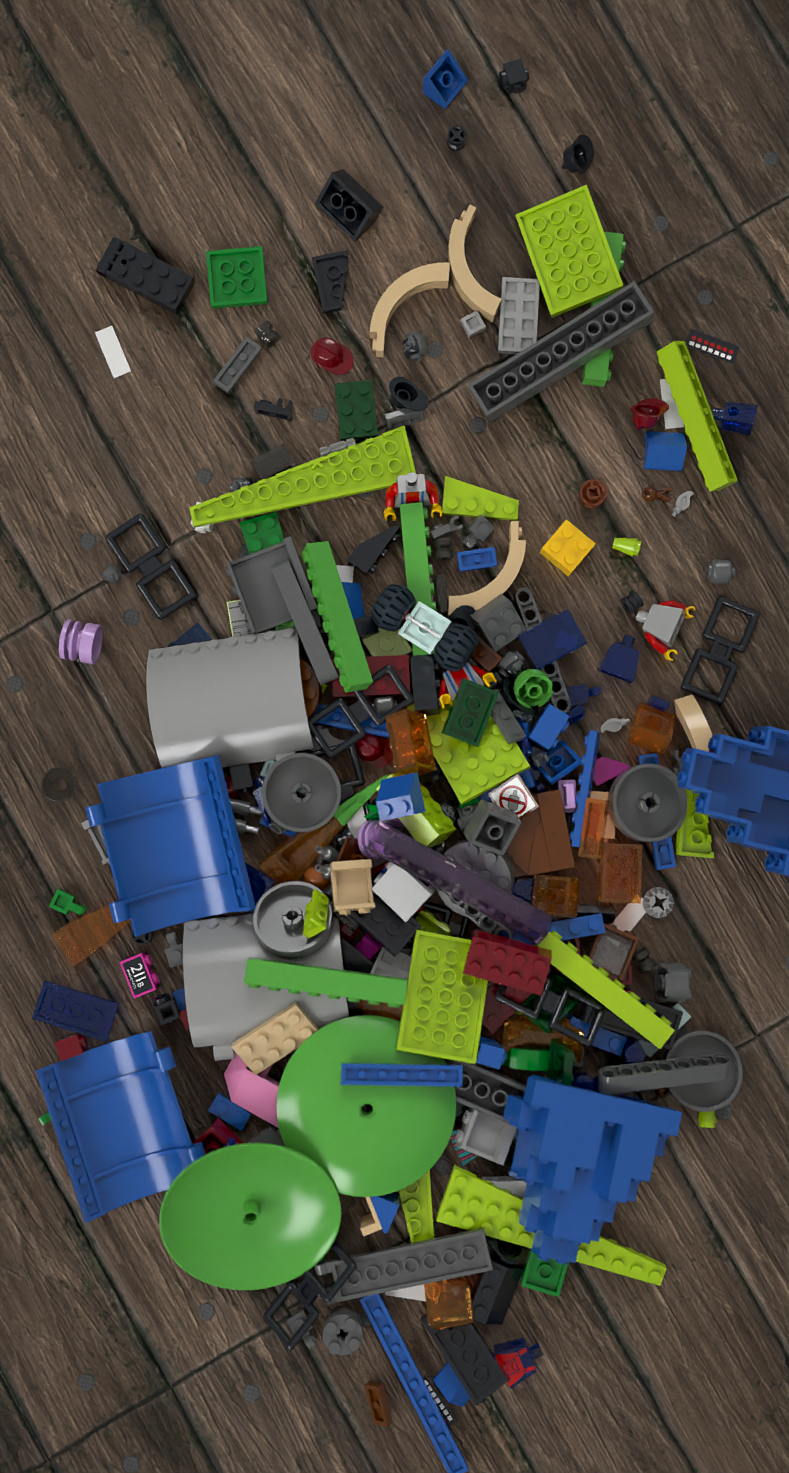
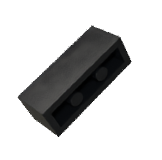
(425, 684)

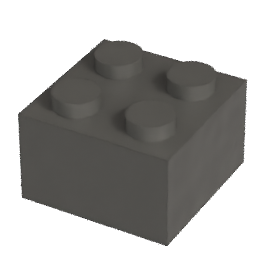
(498, 622)
(492, 827)

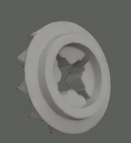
(649, 901)

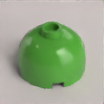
(532, 688)

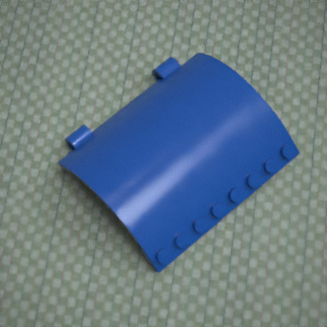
(172, 846)
(118, 1122)

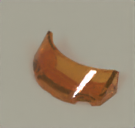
(524, 1032)

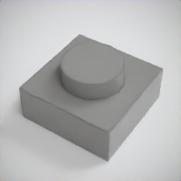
(472, 324)

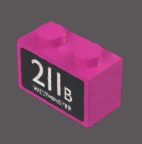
(140, 974)

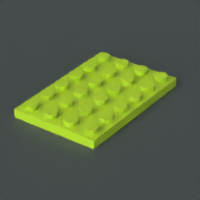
(569, 251)
(473, 768)
(441, 1002)

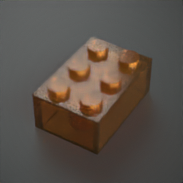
(410, 742)
(620, 873)

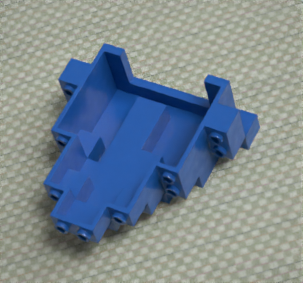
(747, 788)
(581, 1159)

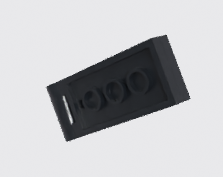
(145, 275)
(383, 924)
(613, 1022)
(470, 1359)

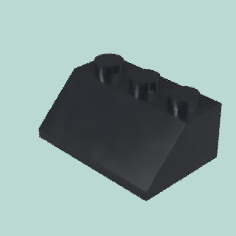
(348, 204)
(494, 1292)

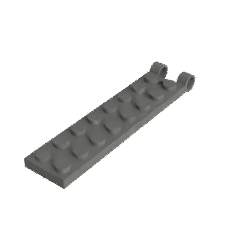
(411, 1265)

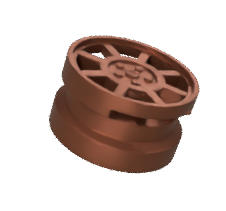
(592, 493)

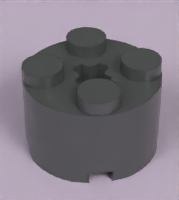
(672, 982)
(342, 1342)

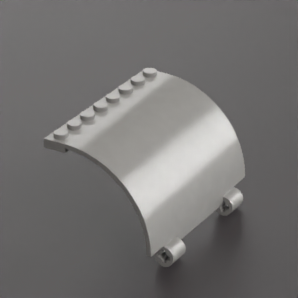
(228, 700)
(220, 1002)

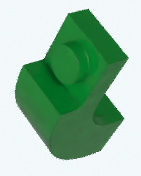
(528, 1058)

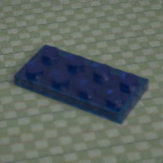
(75, 1011)

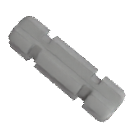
(324, 451)

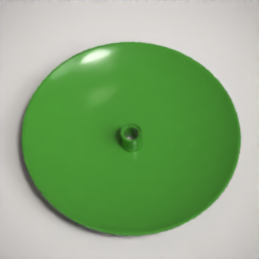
(361, 1149)
(250, 1216)

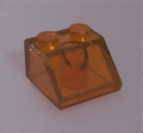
(651, 728)
(556, 895)
(448, 1303)

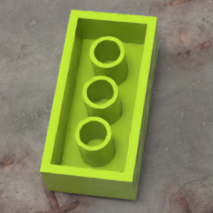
(429, 826)

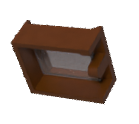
(613, 951)

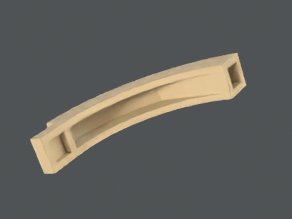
(412, 282)
(468, 288)
(502, 581)
(693, 722)

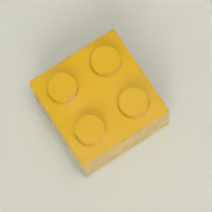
(567, 547)

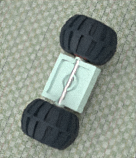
(424, 627)

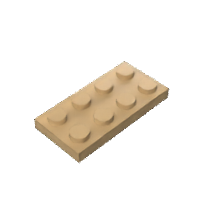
(274, 1038)

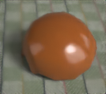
(315, 878)

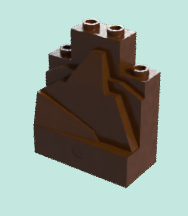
(542, 838)

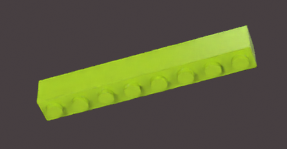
(696, 416)
(606, 991)

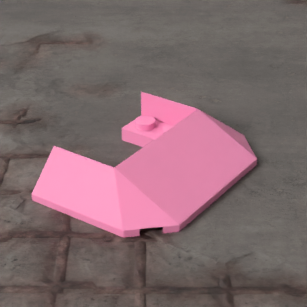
(252, 1091)

